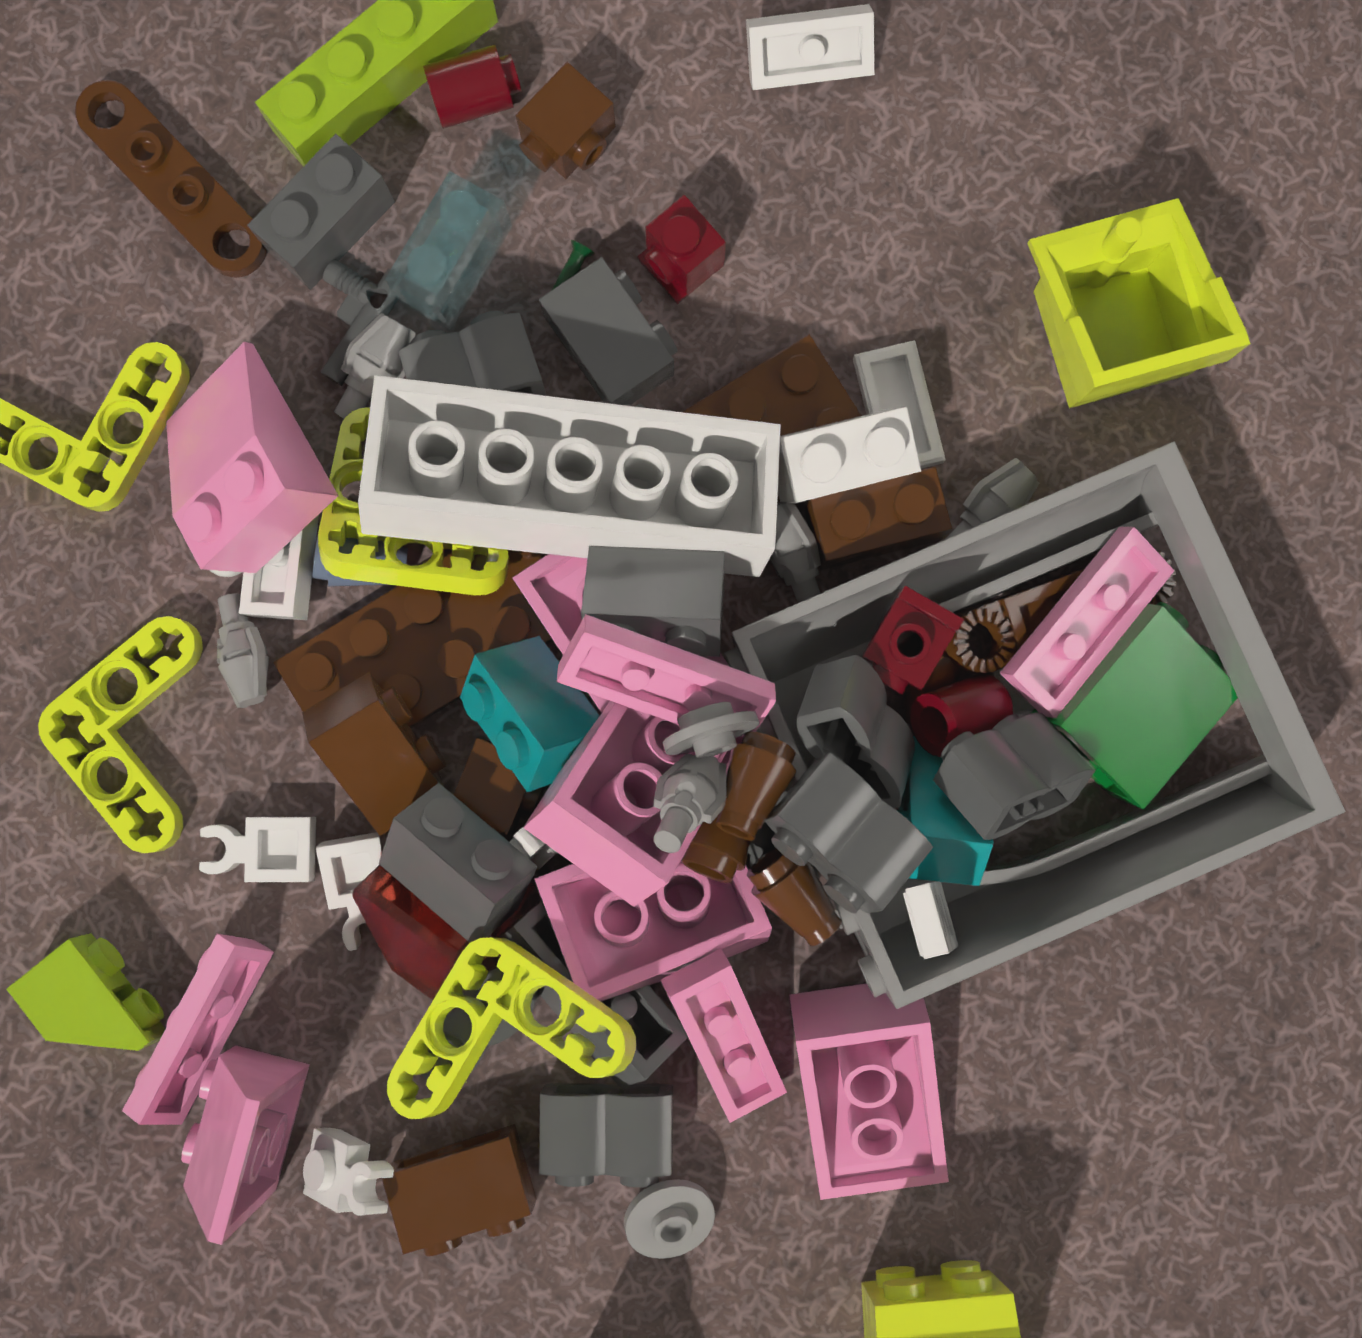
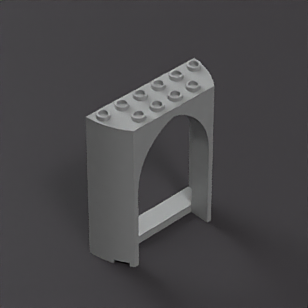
(1122, 860)

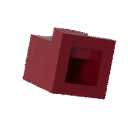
(682, 249)
(917, 614)

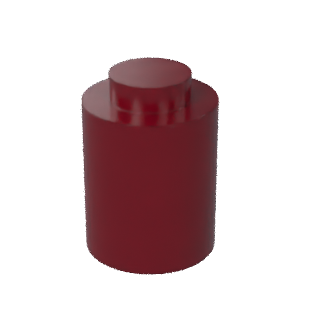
(472, 85)
(960, 707)

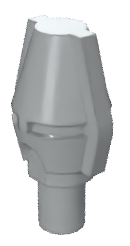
(369, 355)
(997, 495)
(795, 552)
(241, 654)
(688, 796)

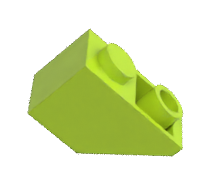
(86, 999)

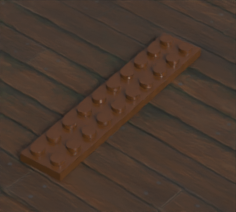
(429, 637)

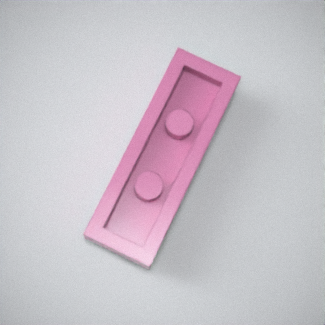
(1087, 621)
(656, 675)
(197, 1030)
(724, 1034)

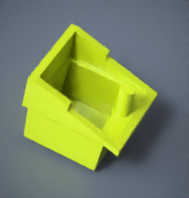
(1132, 303)
(948, 1305)

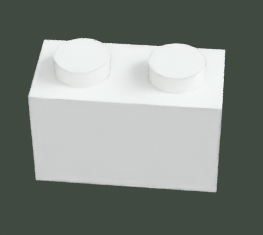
(846, 455)

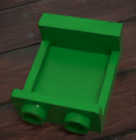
(1146, 706)

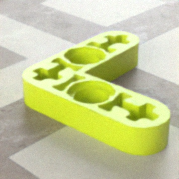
(79, 457)
(342, 521)
(105, 717)
(509, 1001)

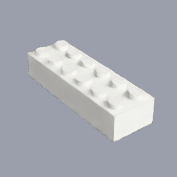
(565, 474)

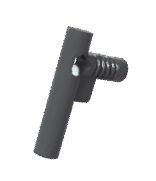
(354, 311)

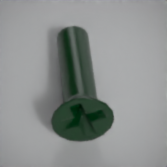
(574, 262)

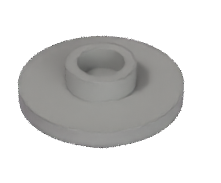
(710, 730)
(669, 1218)

